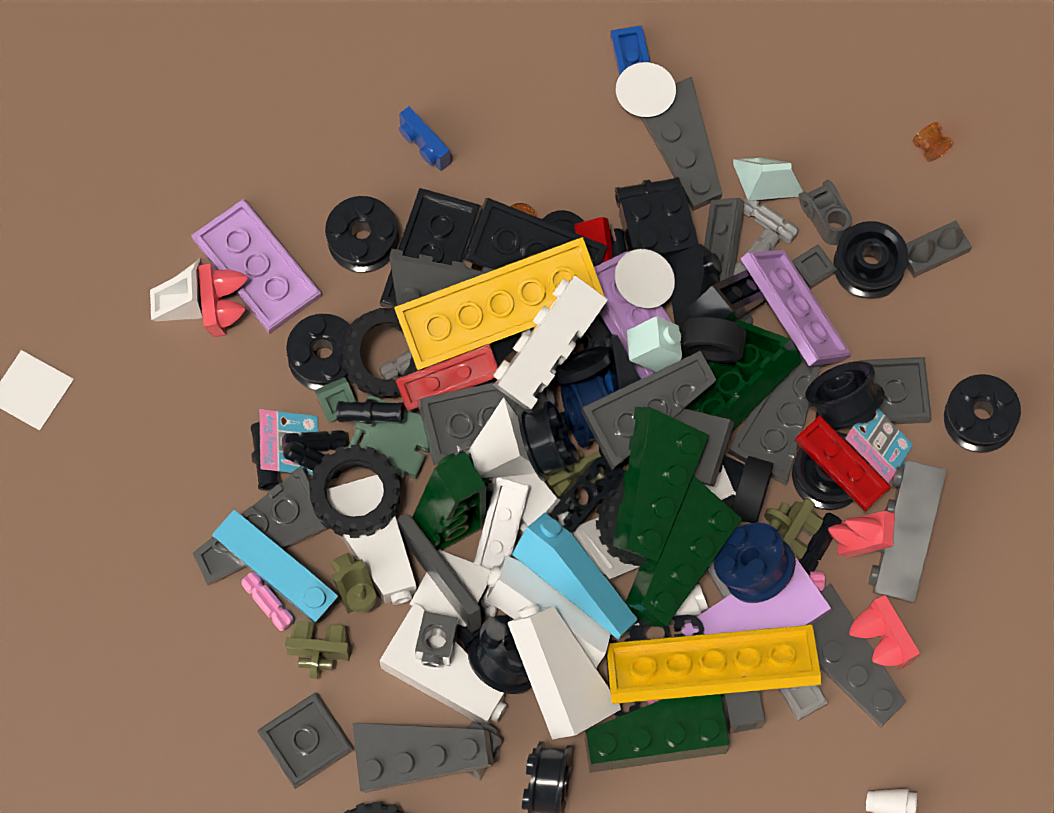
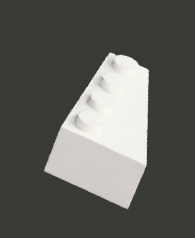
(549, 341)

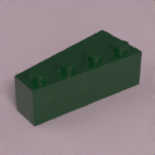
(745, 383)
(656, 481)
(452, 502)
(692, 544)
(659, 733)

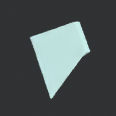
(766, 178)

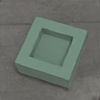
(331, 394)

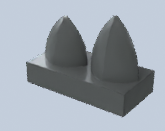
(936, 248)

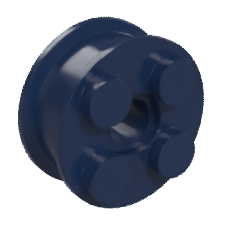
(575, 397)
(755, 563)

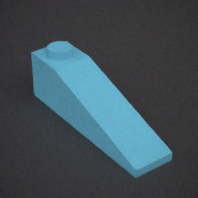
(275, 566)
(566, 567)

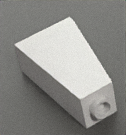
(382, 551)
(517, 587)
(560, 672)
(451, 685)

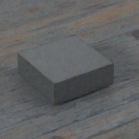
(814, 266)

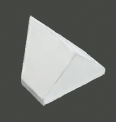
(178, 297)
(500, 447)

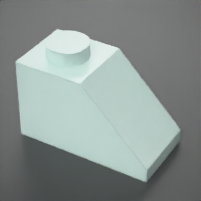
(654, 344)

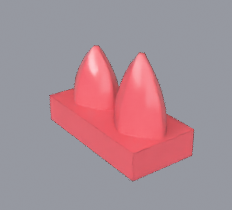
(213, 286)
(864, 534)
(882, 621)

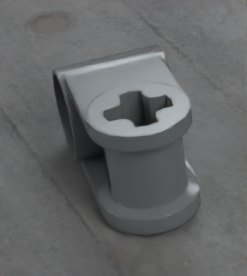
(825, 207)

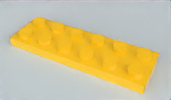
(490, 304)
(713, 664)

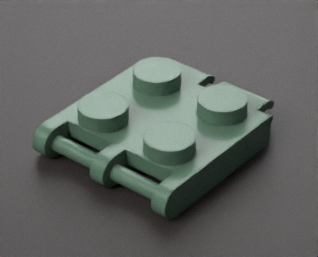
(396, 442)

